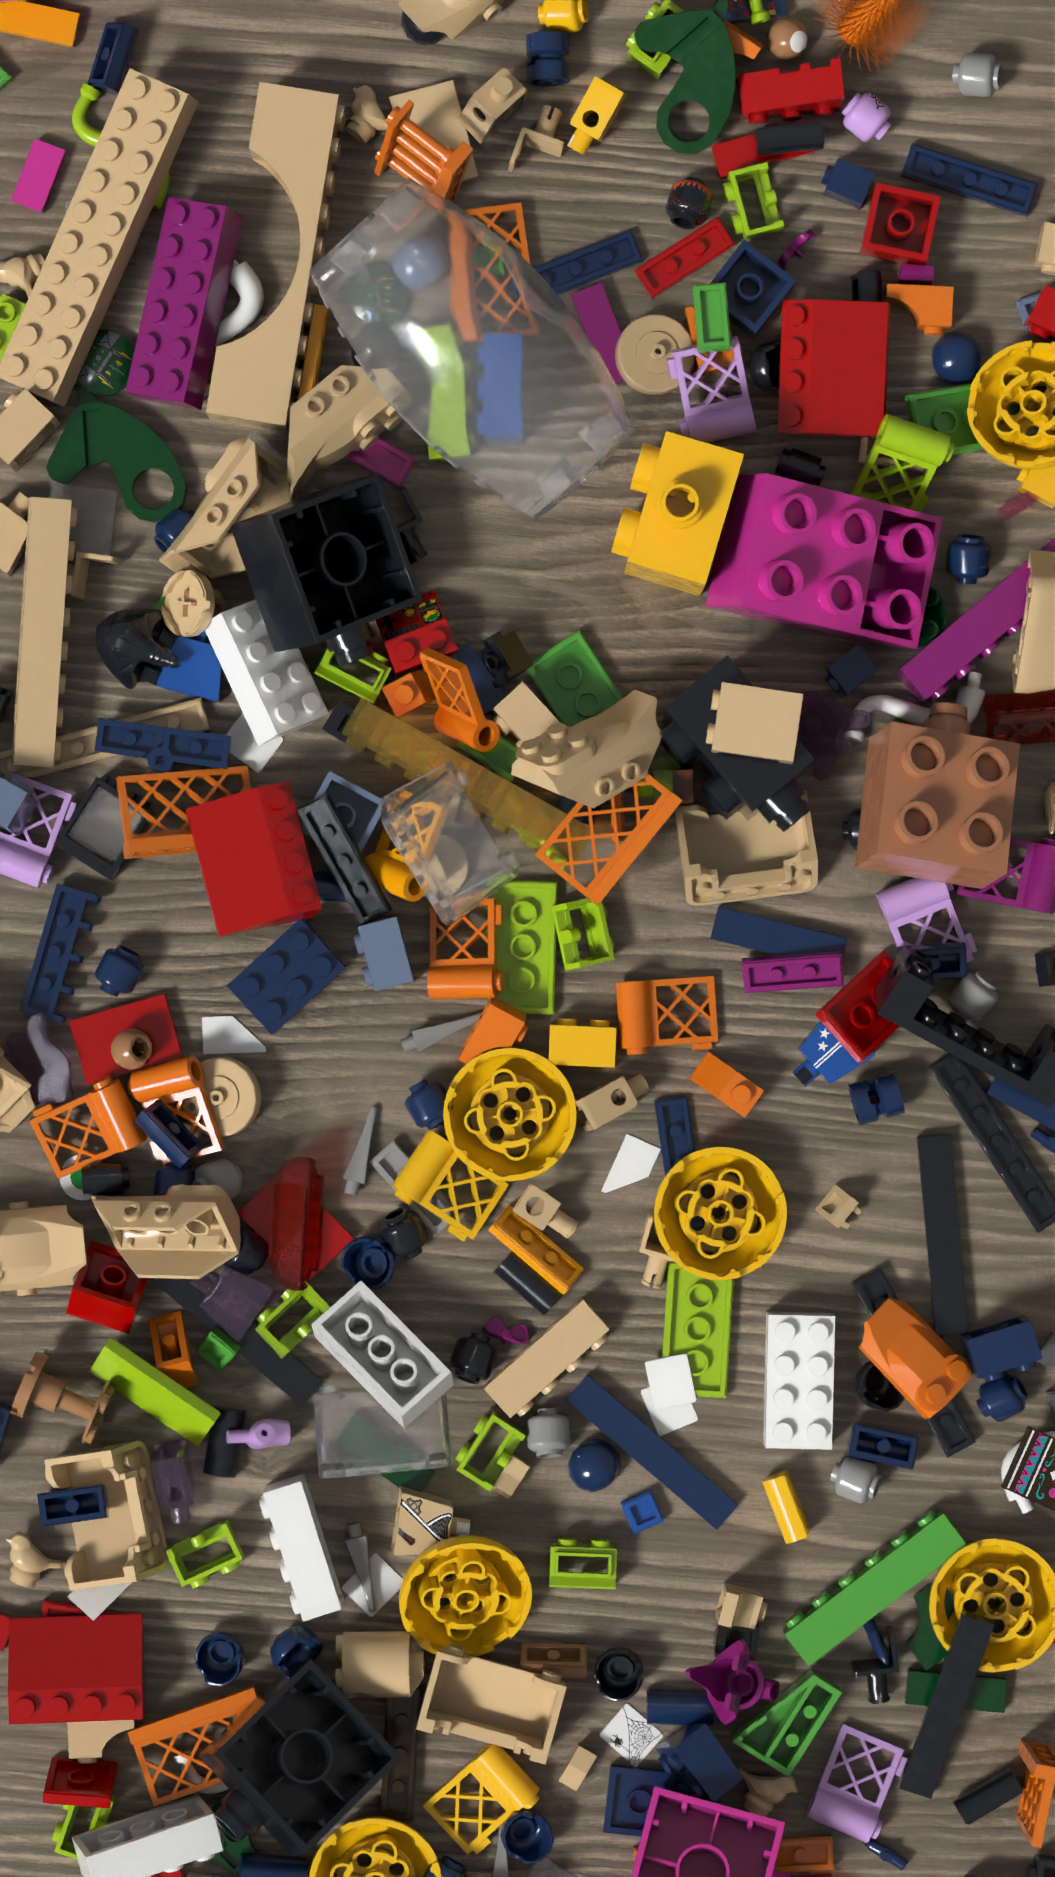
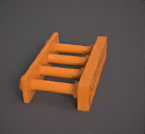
(421, 156)

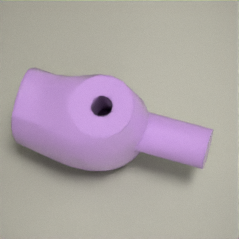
(262, 1434)

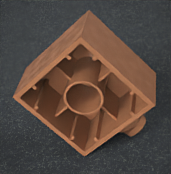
(938, 801)

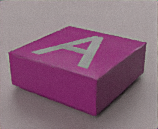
(916, 274)

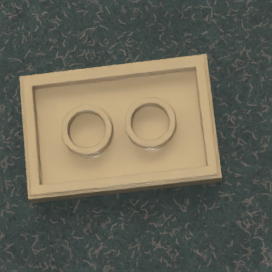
(437, 113)

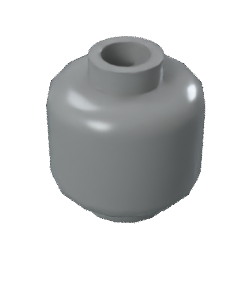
(978, 74)
(974, 996)
(220, 1173)
(548, 1433)
(856, 1479)

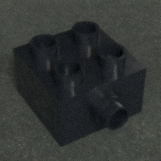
(327, 567)
(735, 780)
(296, 1760)

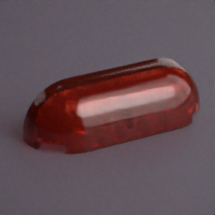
(296, 1222)

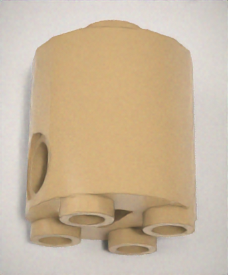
(379, 1664)

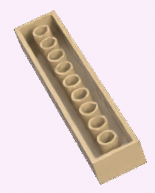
(97, 237)

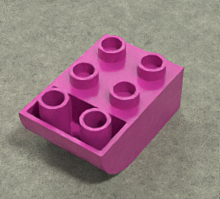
(824, 561)

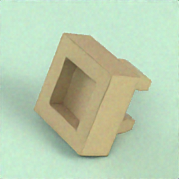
(837, 1207)

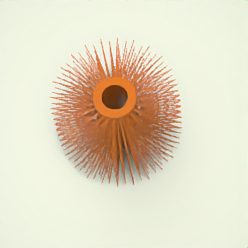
(864, 21)

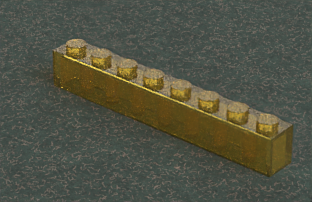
(489, 793)

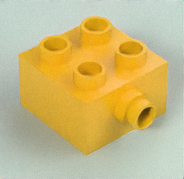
(682, 514)

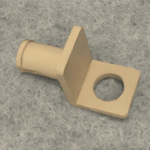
(541, 137)
(80, 571)
(545, 1212)
(657, 1258)

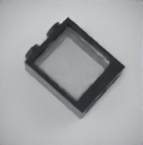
(100, 829)

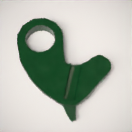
(704, 49)
(112, 435)

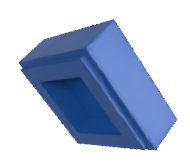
(642, 1511)

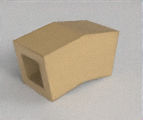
(510, 1476)
(577, 1767)

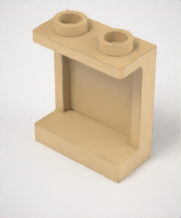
(755, 722)

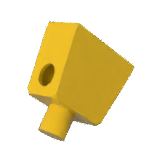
(599, 99)

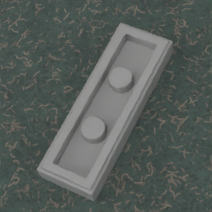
(389, 1165)

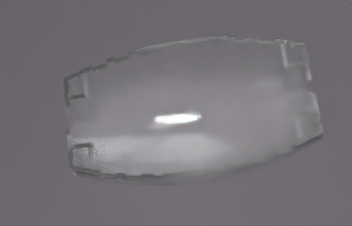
(473, 349)

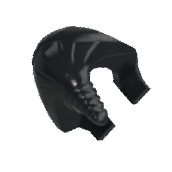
(133, 638)

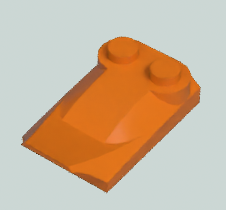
(913, 1357)

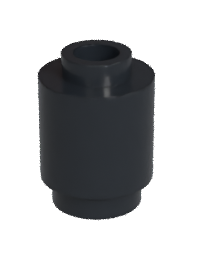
(800, 466)
(105, 1178)

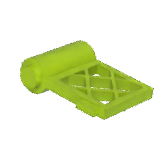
(912, 445)

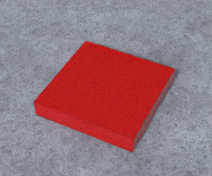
(80, 1783)

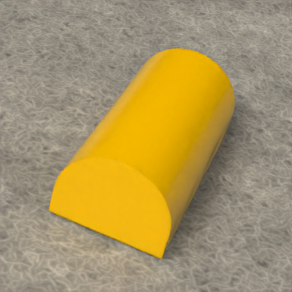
(786, 1507)

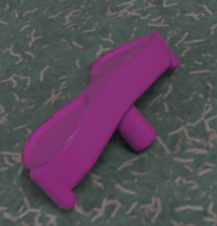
(794, 248)
(495, 1328)

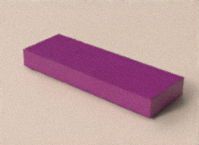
(599, 324)
(793, 972)

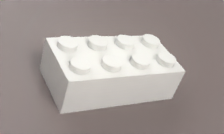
(269, 685)
(382, 1354)
(799, 1380)
(302, 1546)
(150, 1841)

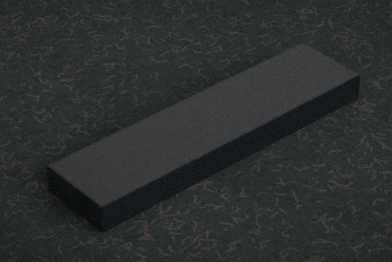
(344, 859)

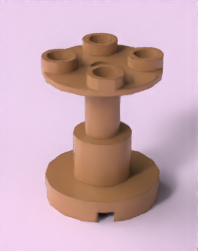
(50, 1393)

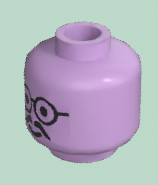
(866, 117)

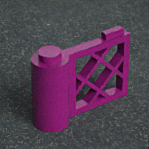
(1036, 883)

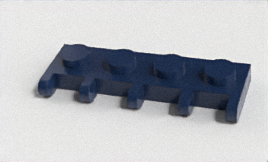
(56, 951)

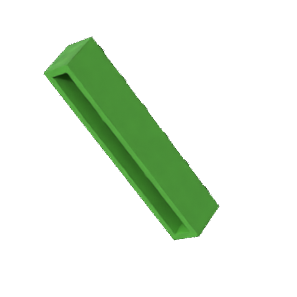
(873, 1587)

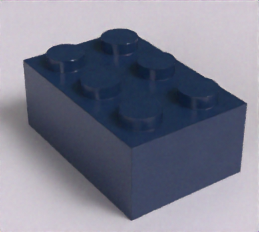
(286, 976)

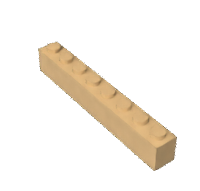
(42, 632)

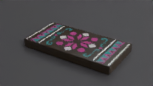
(1033, 1469)

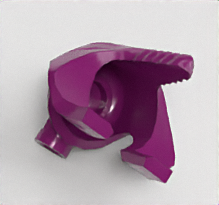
(733, 1682)

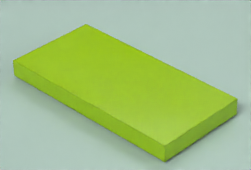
(527, 945)
(700, 1326)
(154, 1392)

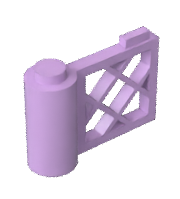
(713, 418)
(22, 858)
(918, 899)
(845, 1810)

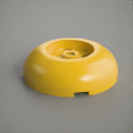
(1010, 380)
(517, 1153)
(757, 1224)
(1019, 1569)
(465, 1621)
(384, 1841)

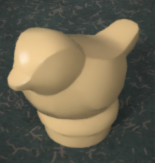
(366, 116)
(21, 272)
(28, 1560)
(766, 1791)

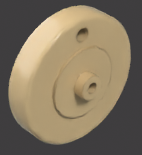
(644, 351)
(231, 1095)

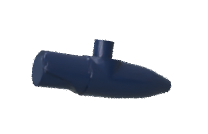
(1045, 1140)
(877, 1641)
(886, 1854)

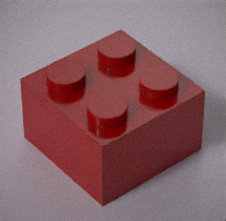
(899, 224)

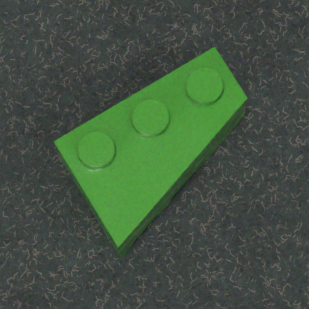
(789, 1723)

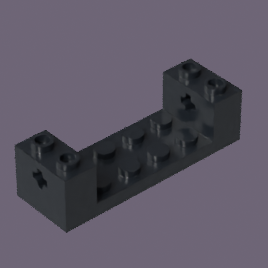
(904, 1001)

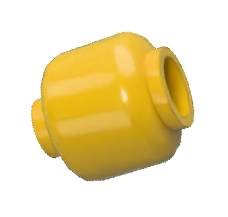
(563, 15)

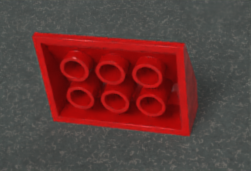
(833, 368)
(254, 859)
(76, 1668)

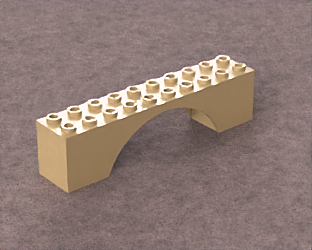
(297, 144)

